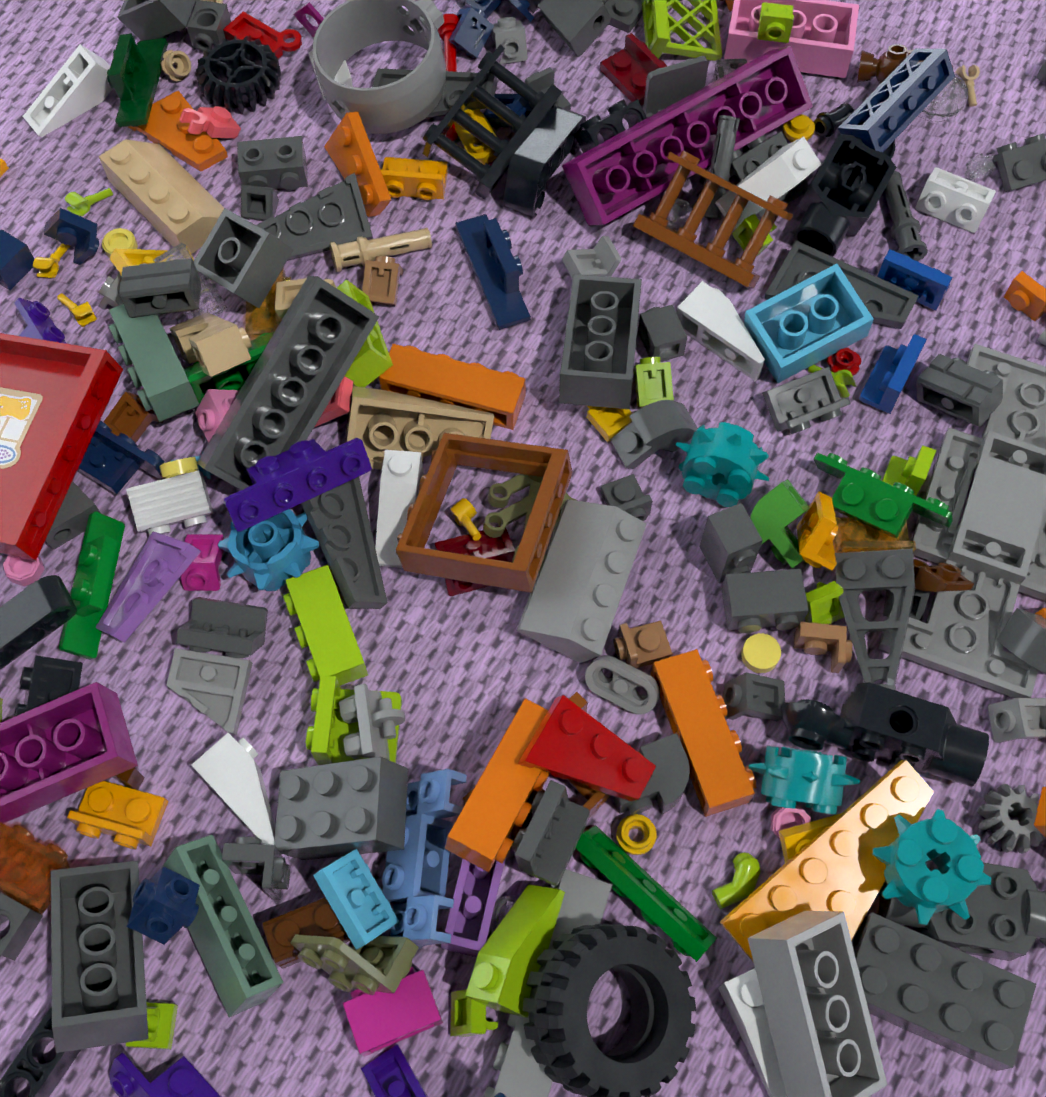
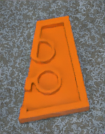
(167, 130)
(353, 154)

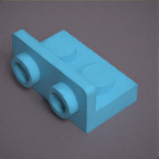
(356, 898)

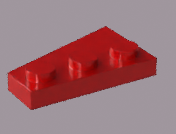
(584, 750)

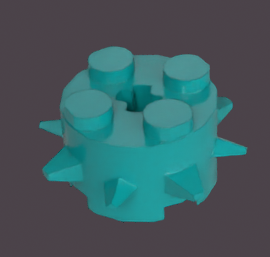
(722, 463)
(803, 778)
(935, 890)

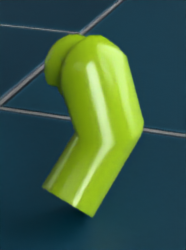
(743, 883)

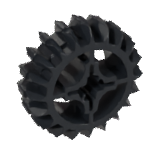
(238, 74)

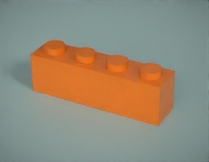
(455, 383)
(701, 726)
(500, 795)

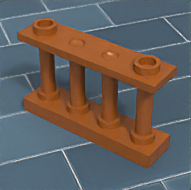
(714, 252)

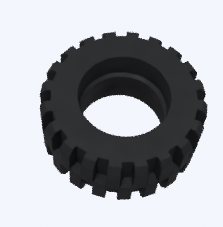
(657, 1021)

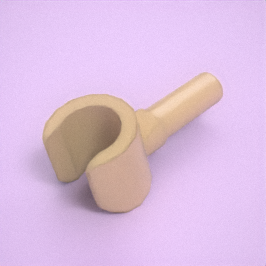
(969, 81)

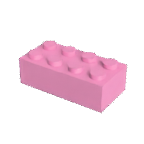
(819, 36)

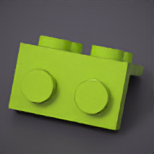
(329, 729)

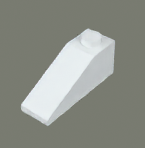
(71, 92)
(774, 176)
(717, 326)
(397, 492)
(239, 782)
(748, 1012)

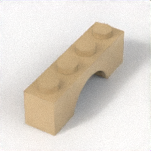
(212, 342)

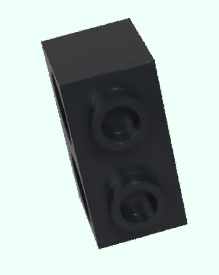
(610, 124)

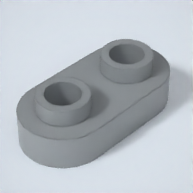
(622, 687)

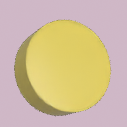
(118, 239)
(178, 467)
(761, 653)

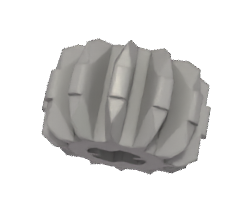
(1011, 832)

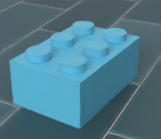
(808, 323)

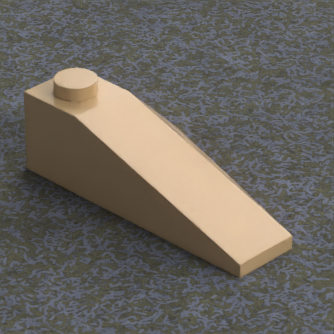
(408, 423)

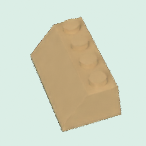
(162, 192)

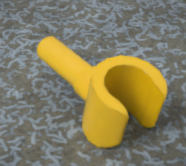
(49, 266)
(82, 313)
(463, 514)

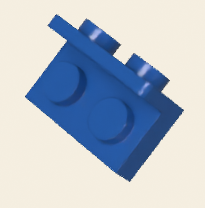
(915, 277)
(891, 374)

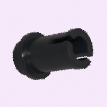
(828, 122)

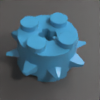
(270, 550)

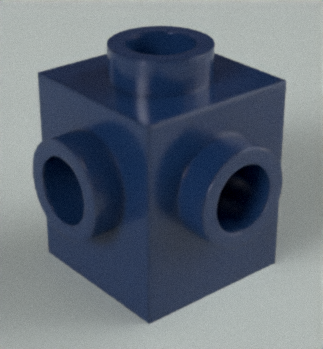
(163, 905)

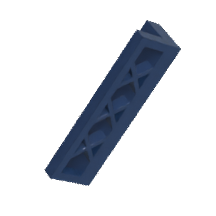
(903, 100)

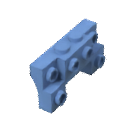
(418, 874)

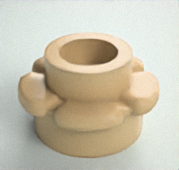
(182, 63)

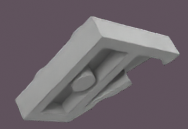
(211, 684)

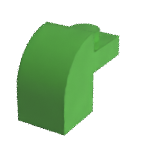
(772, 517)

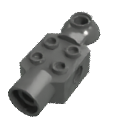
(1001, 921)

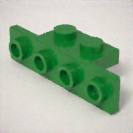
(875, 502)
(92, 585)

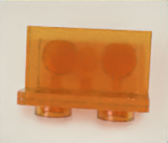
(28, 867)

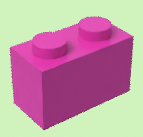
(390, 1017)

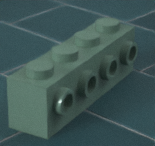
(154, 363)
(225, 929)

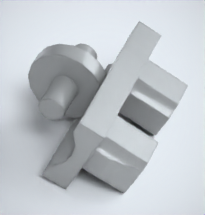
(375, 723)

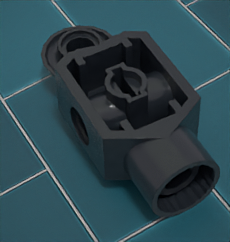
(843, 193)
(891, 729)

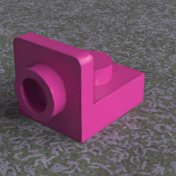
(203, 571)

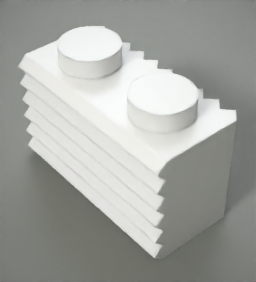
(170, 502)

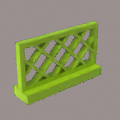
(658, 32)

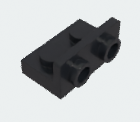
(47, 681)

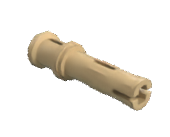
(361, 250)

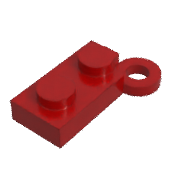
(246, 25)

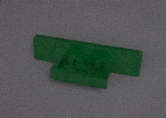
(135, 77)

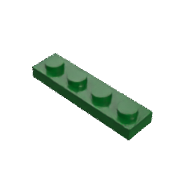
(656, 904)

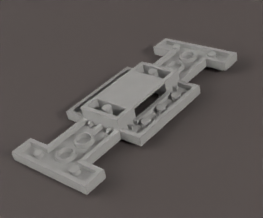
(999, 536)

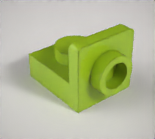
(775, 22)
(653, 381)
(910, 471)

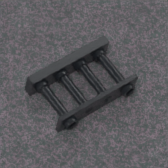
(504, 150)

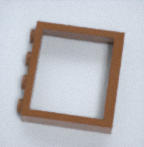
(492, 454)

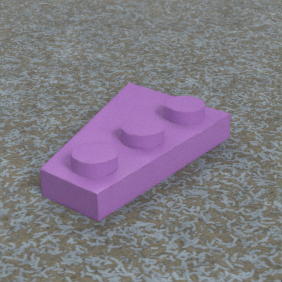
(146, 583)

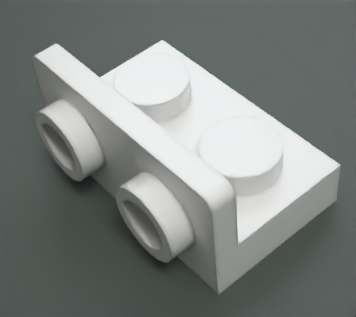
(955, 199)

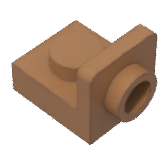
(382, 280)
(820, 638)
(642, 644)

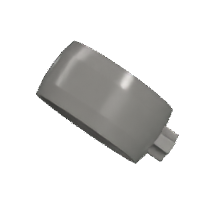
(369, 22)

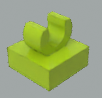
(746, 229)
(824, 603)
(468, 1016)
(161, 1026)

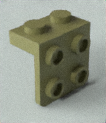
(371, 969)

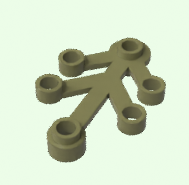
(516, 510)

